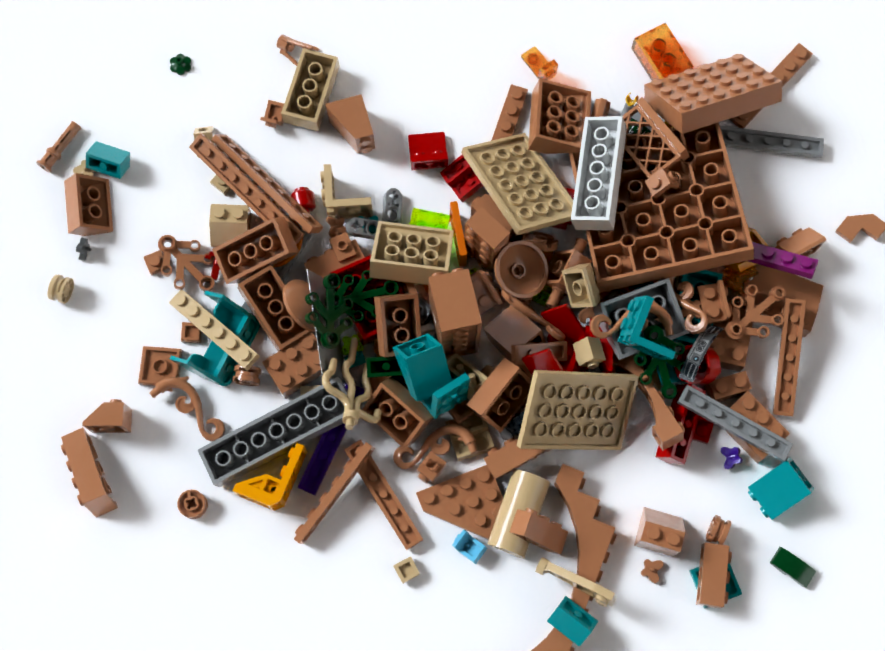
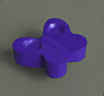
(732, 457)

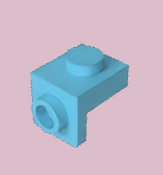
(469, 546)

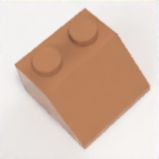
(802, 242)
(110, 418)

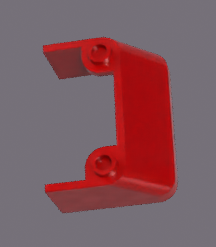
(566, 321)

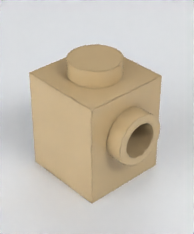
(589, 352)

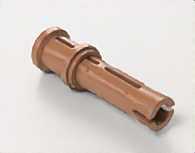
(54, 153)

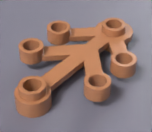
(184, 260)
(753, 314)

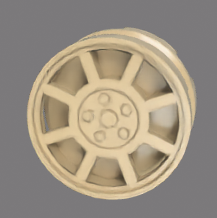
(60, 288)

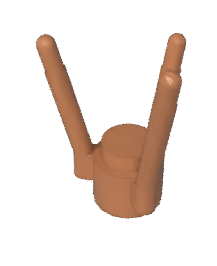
(288, 44)

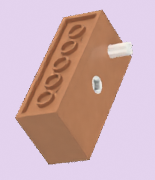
(454, 312)

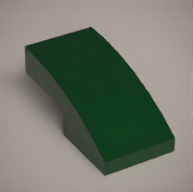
(793, 567)

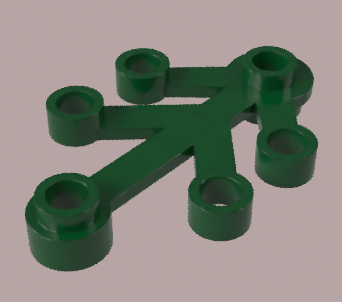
(359, 297)
(329, 313)
(660, 339)

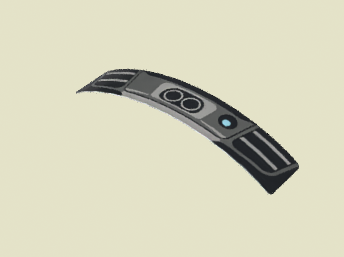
(698, 352)

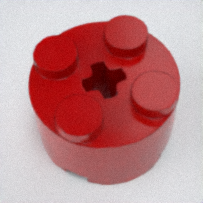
(708, 369)

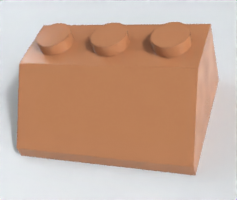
(88, 205)

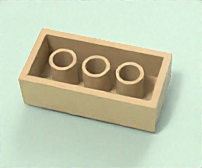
(310, 89)

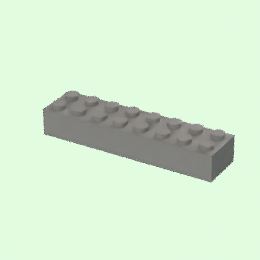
(273, 434)

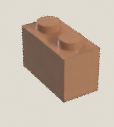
(728, 386)

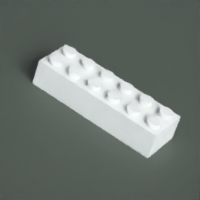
(599, 173)

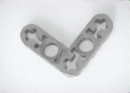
(397, 207)

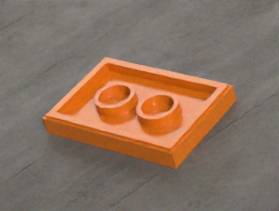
(458, 234)

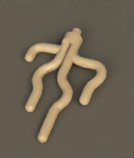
(351, 406)

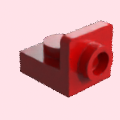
(703, 430)

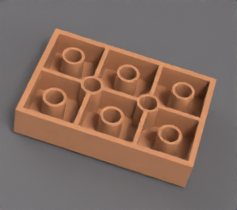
(712, 93)

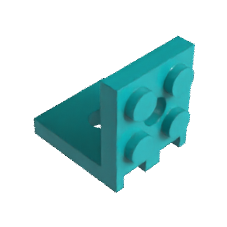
(632, 327)
(448, 396)

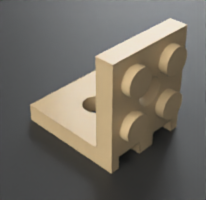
(345, 208)

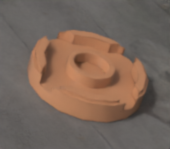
(542, 240)

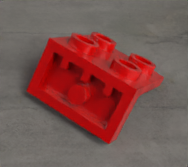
(428, 151)

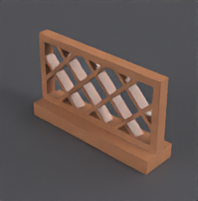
(663, 133)

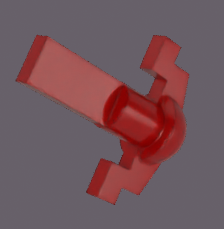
(215, 270)

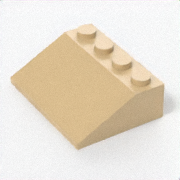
(410, 252)

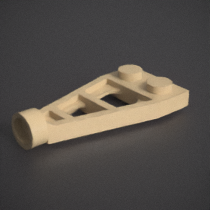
(602, 595)

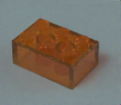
(660, 53)

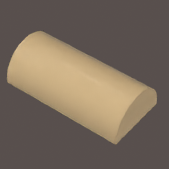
(522, 492)

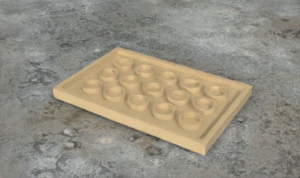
(520, 183)
(577, 410)

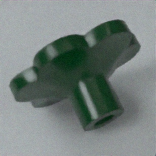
(180, 64)

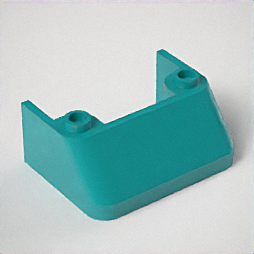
(217, 364)

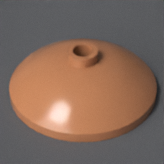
(531, 269)
(294, 301)

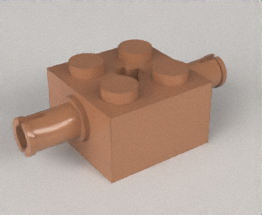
(560, 261)

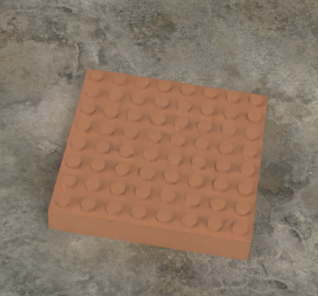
(683, 227)

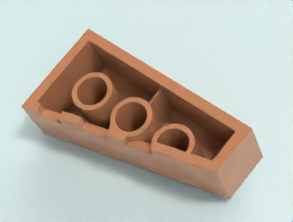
(87, 473)

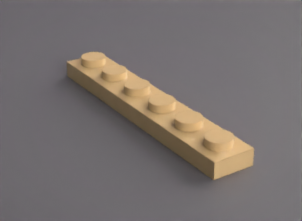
(214, 329)

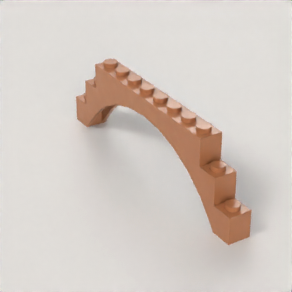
(592, 544)

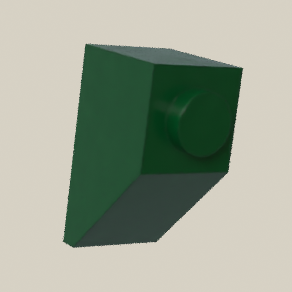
(382, 366)

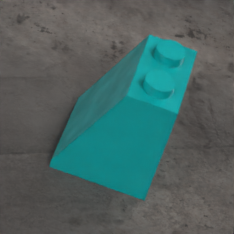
(423, 366)
(780, 489)

